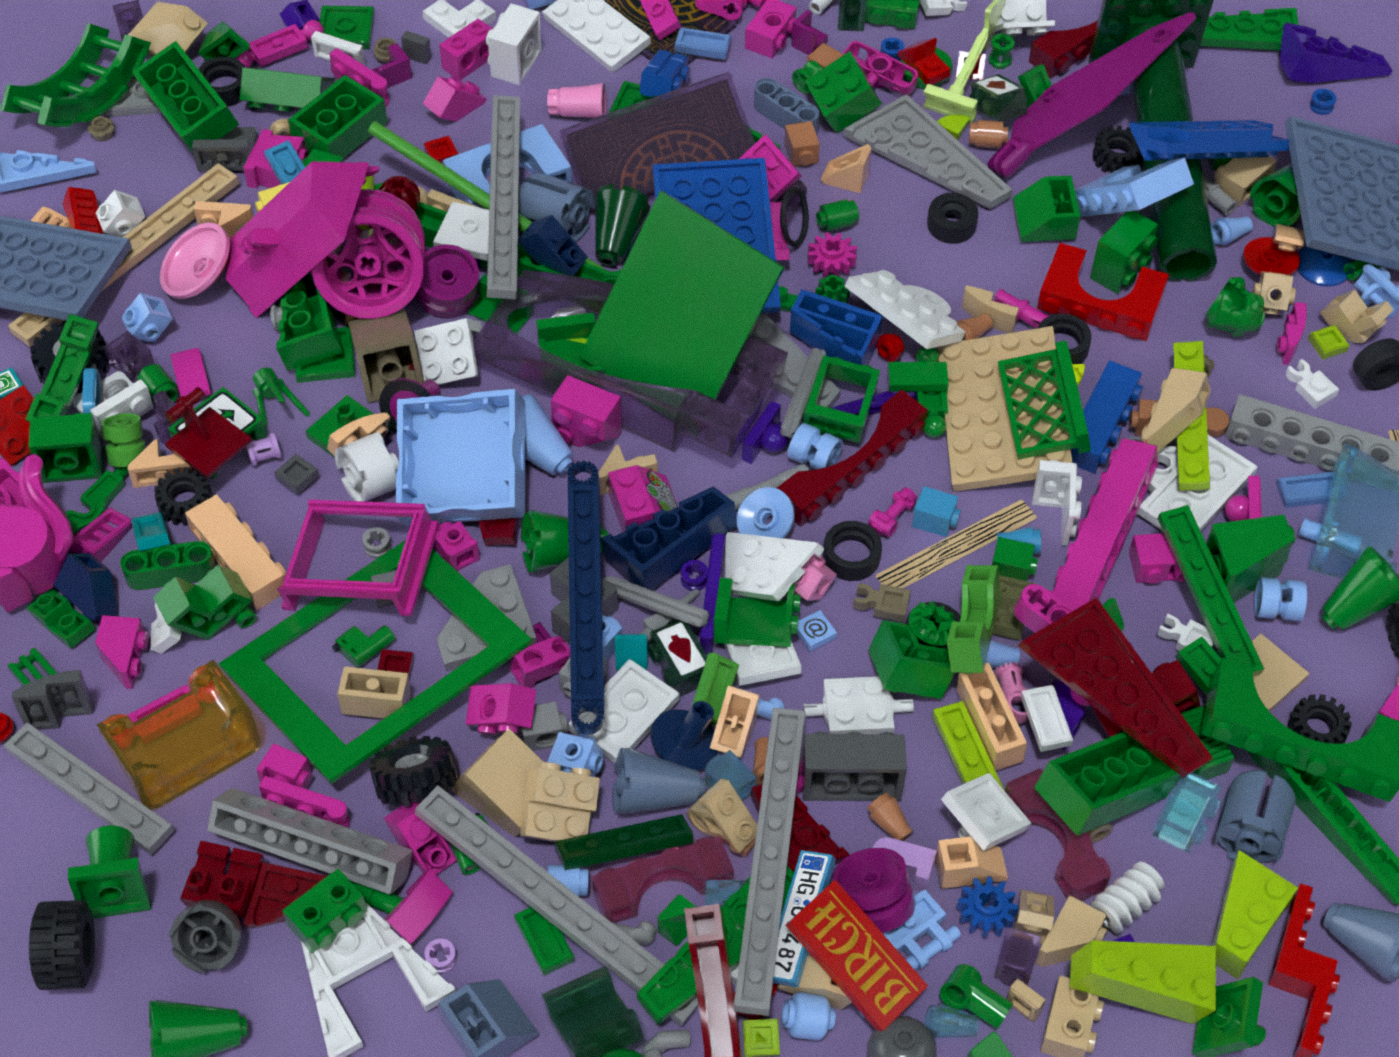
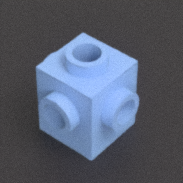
(147, 317)
(577, 752)

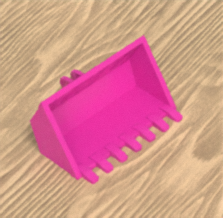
(294, 231)

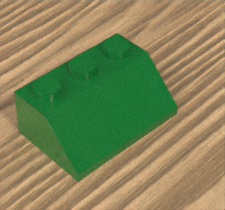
(280, 88)

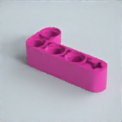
(1030, 609)

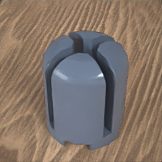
(567, 202)
(1266, 830)

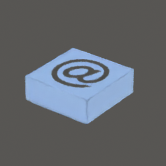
(816, 631)

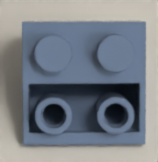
(486, 1020)

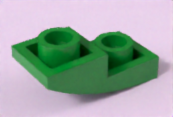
(60, 618)

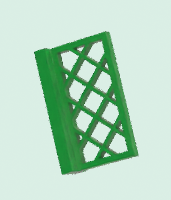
(1069, 403)

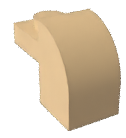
(1354, 318)

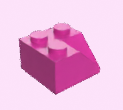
(585, 413)

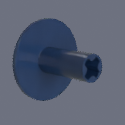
(685, 736)

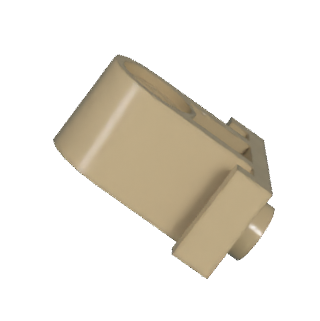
(724, 815)

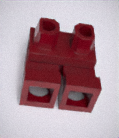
(223, 877)

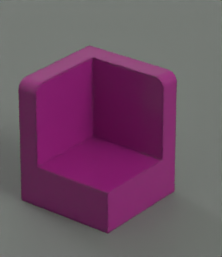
(806, 37)
(397, 69)

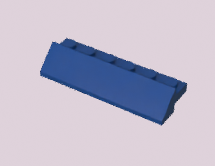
(1206, 139)

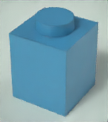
(936, 511)

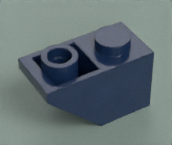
(552, 246)
(87, 585)

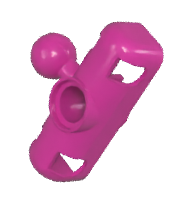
(883, 69)

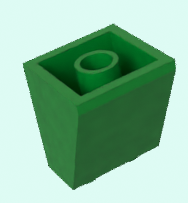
(1250, 551)

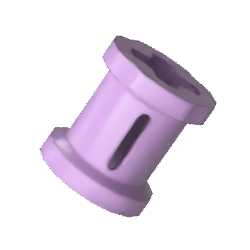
(271, 451)

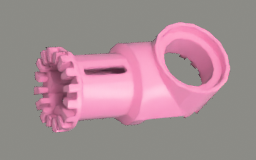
(1012, 686)

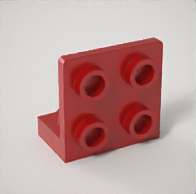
(13, 426)

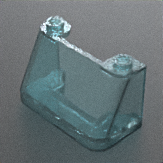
(1358, 513)

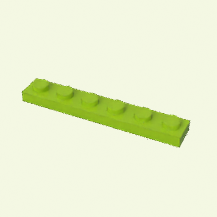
(1192, 441)

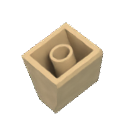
(498, 781)

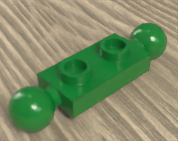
(933, 401)

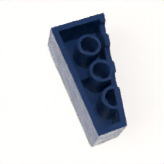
(661, 545)

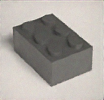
(853, 766)

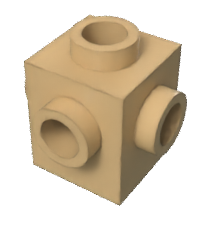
(1285, 291)

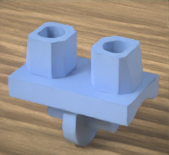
(1378, 288)

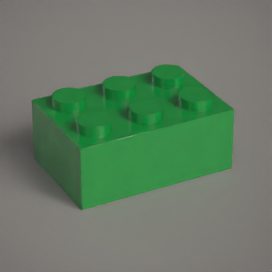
(339, 118)

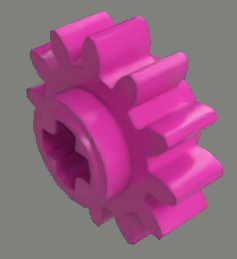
(832, 254)

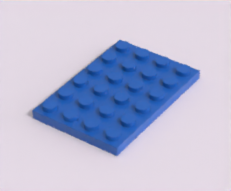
(729, 195)

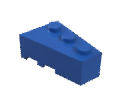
(835, 327)

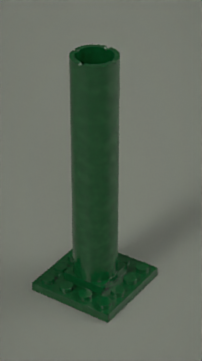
(1159, 95)

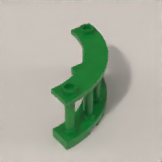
(51, 97)

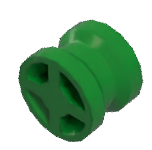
(800, 75)

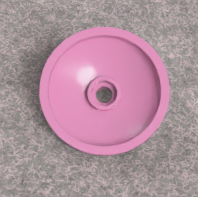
(195, 261)

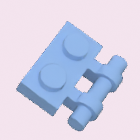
(924, 920)

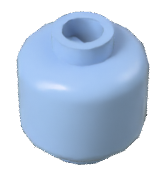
(807, 1016)

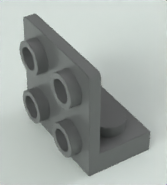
(229, 151)

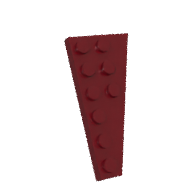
(1106, 671)

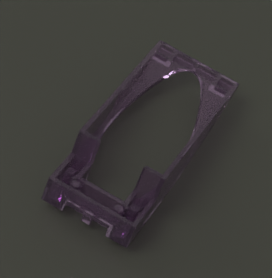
(647, 410)

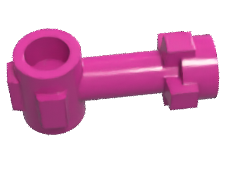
(885, 522)

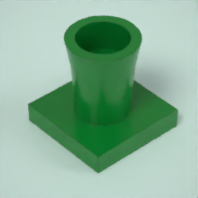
(113, 879)

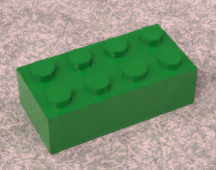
(185, 96)
(1104, 782)

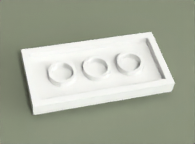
(598, 30)

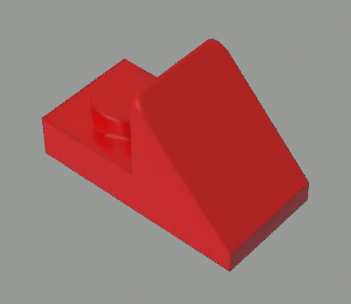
(923, 59)

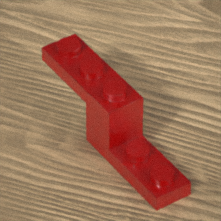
(1305, 973)

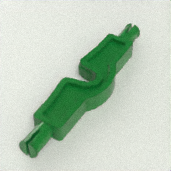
(98, 498)

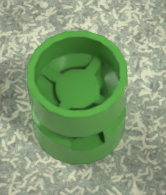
(124, 438)

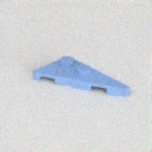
(32, 169)

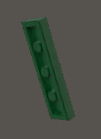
(623, 842)

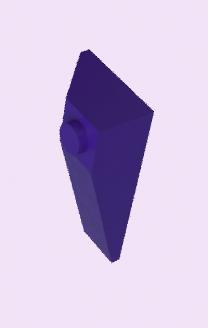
(1322, 60)

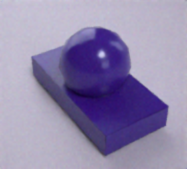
(764, 434)

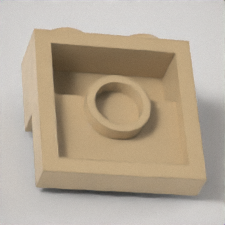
(558, 802)

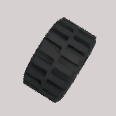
(62, 945)

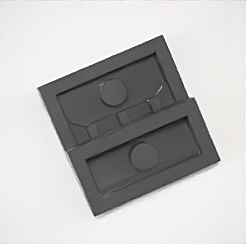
(53, 697)

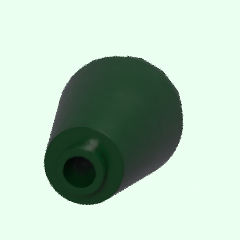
(618, 221)

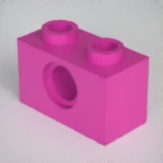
(770, 28)
(500, 708)

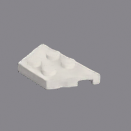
(766, 565)

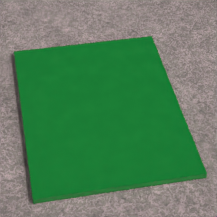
(681, 303)

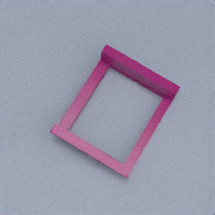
(410, 569)

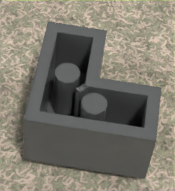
(560, 589)

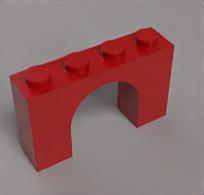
(1128, 315)

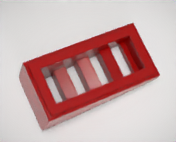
(81, 209)

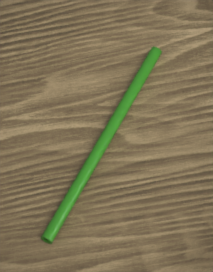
(441, 171)

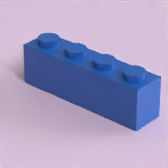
(1105, 412)

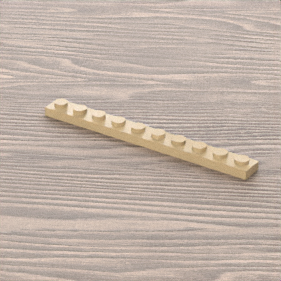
(146, 238)

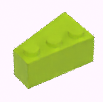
(1249, 912)

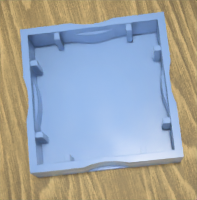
(462, 455)

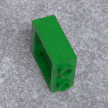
(834, 421)

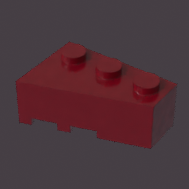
(1175, 684)

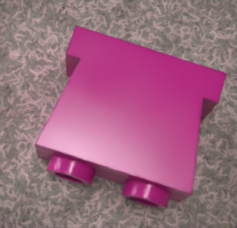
(257, 168)

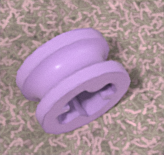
(447, 948)

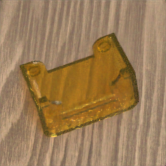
(183, 739)

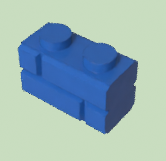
(664, 74)

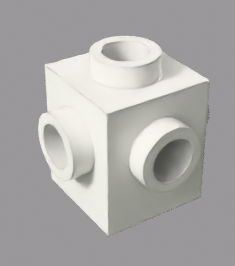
(119, 214)

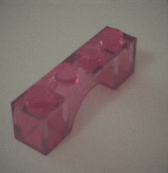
(1081, 870)
(621, 889)

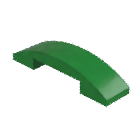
(67, 369)

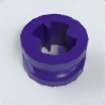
(688, 569)

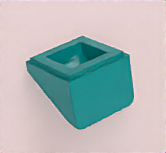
(631, 647)

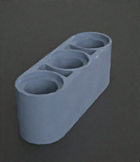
(783, 105)

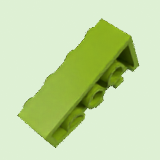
(1149, 976)

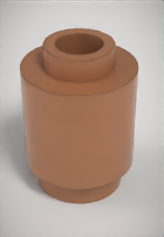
(988, 134)

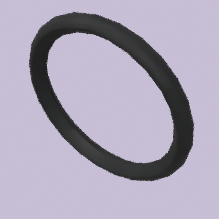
(805, 212)

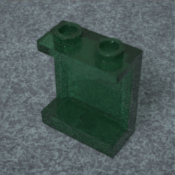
(591, 1015)

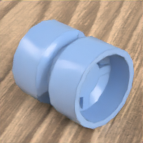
(812, 447)
(1269, 599)

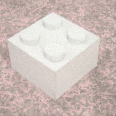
(514, 44)

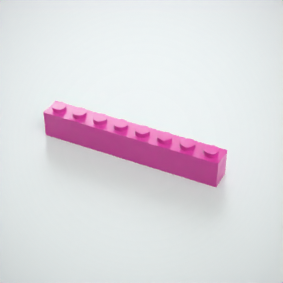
(1107, 523)

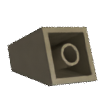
(384, 351)

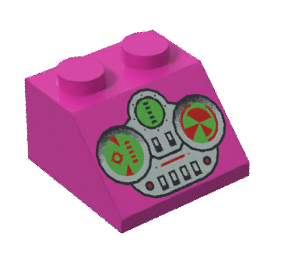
(639, 494)

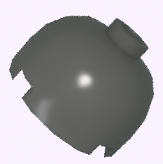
(205, 935)
(902, 1039)

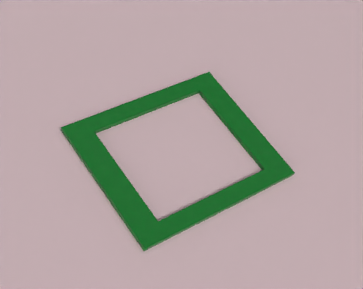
(308, 731)

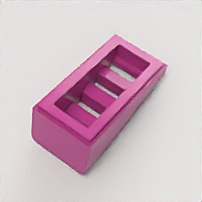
(84, 542)

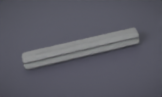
(802, 393)
(659, 602)

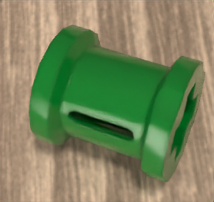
(1004, 51)

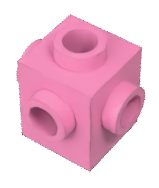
(815, 580)

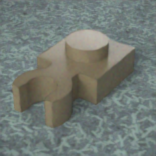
(887, 602)

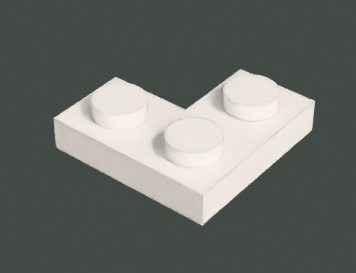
(450, 20)

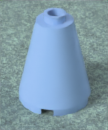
(543, 441)

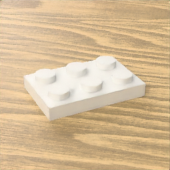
(630, 707)

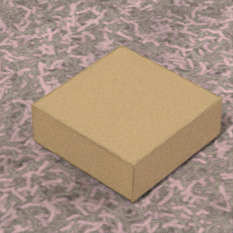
(1026, 1000)

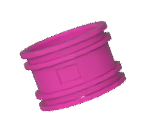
(373, 285)

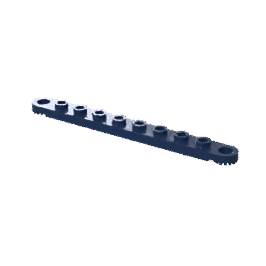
(585, 598)

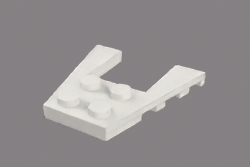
(354, 953)

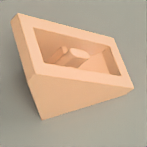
(849, 170)
(735, 721)

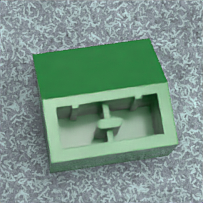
(1047, 210)

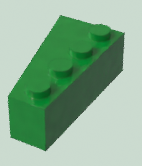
(306, 326)

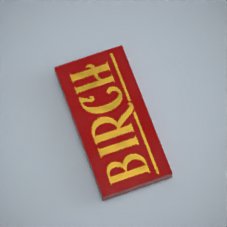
(857, 956)

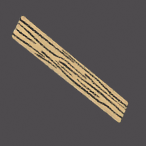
(956, 546)

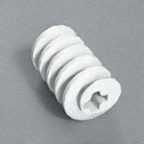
(1129, 896)

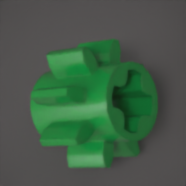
(833, 288)

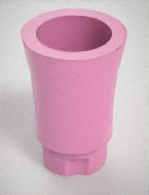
(578, 101)

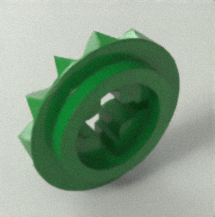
(925, 629)

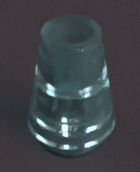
(950, 1022)

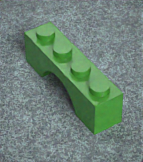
(971, 637)

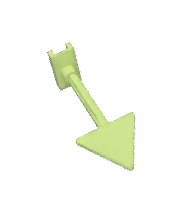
(952, 100)

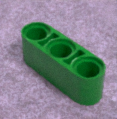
(154, 563)

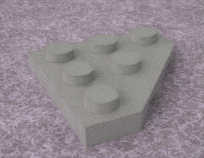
(499, 586)

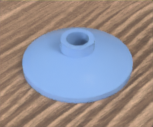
(761, 505)

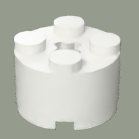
(367, 467)

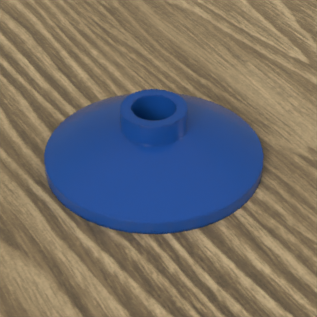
(1322, 267)

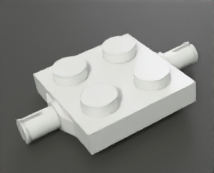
(857, 706)

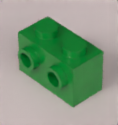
(325, 911)

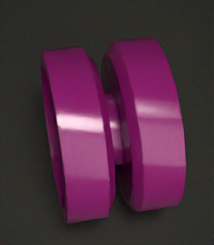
(448, 281)
(878, 885)

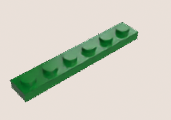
(1208, 588)

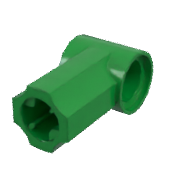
(967, 991)

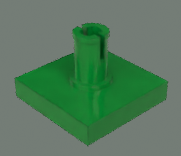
(338, 416)
(1234, 1021)

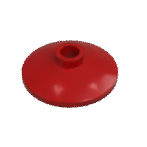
(1264, 255)

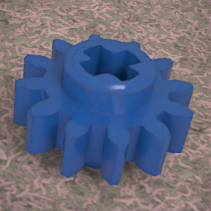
(999, 910)

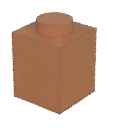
(801, 144)

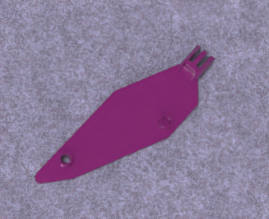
(1084, 94)

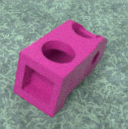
(539, 661)

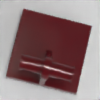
(206, 439)

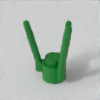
(269, 385)

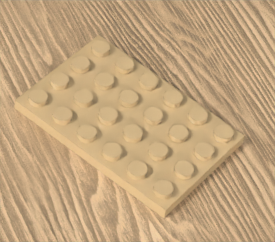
(978, 418)

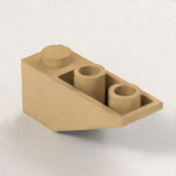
(1179, 405)

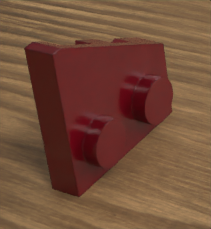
(275, 891)

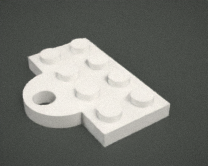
(909, 307)
(1227, 477)

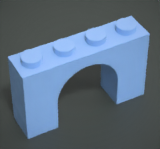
(536, 153)
(1132, 189)

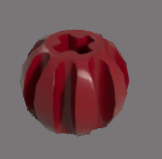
(404, 189)

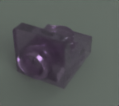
(163, 404)

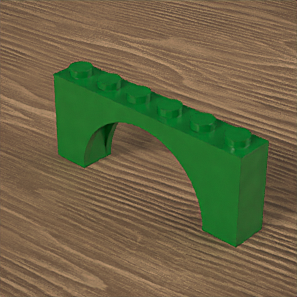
(1242, 720)

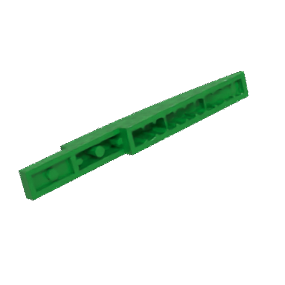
(1315, 796)

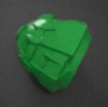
(1236, 309)

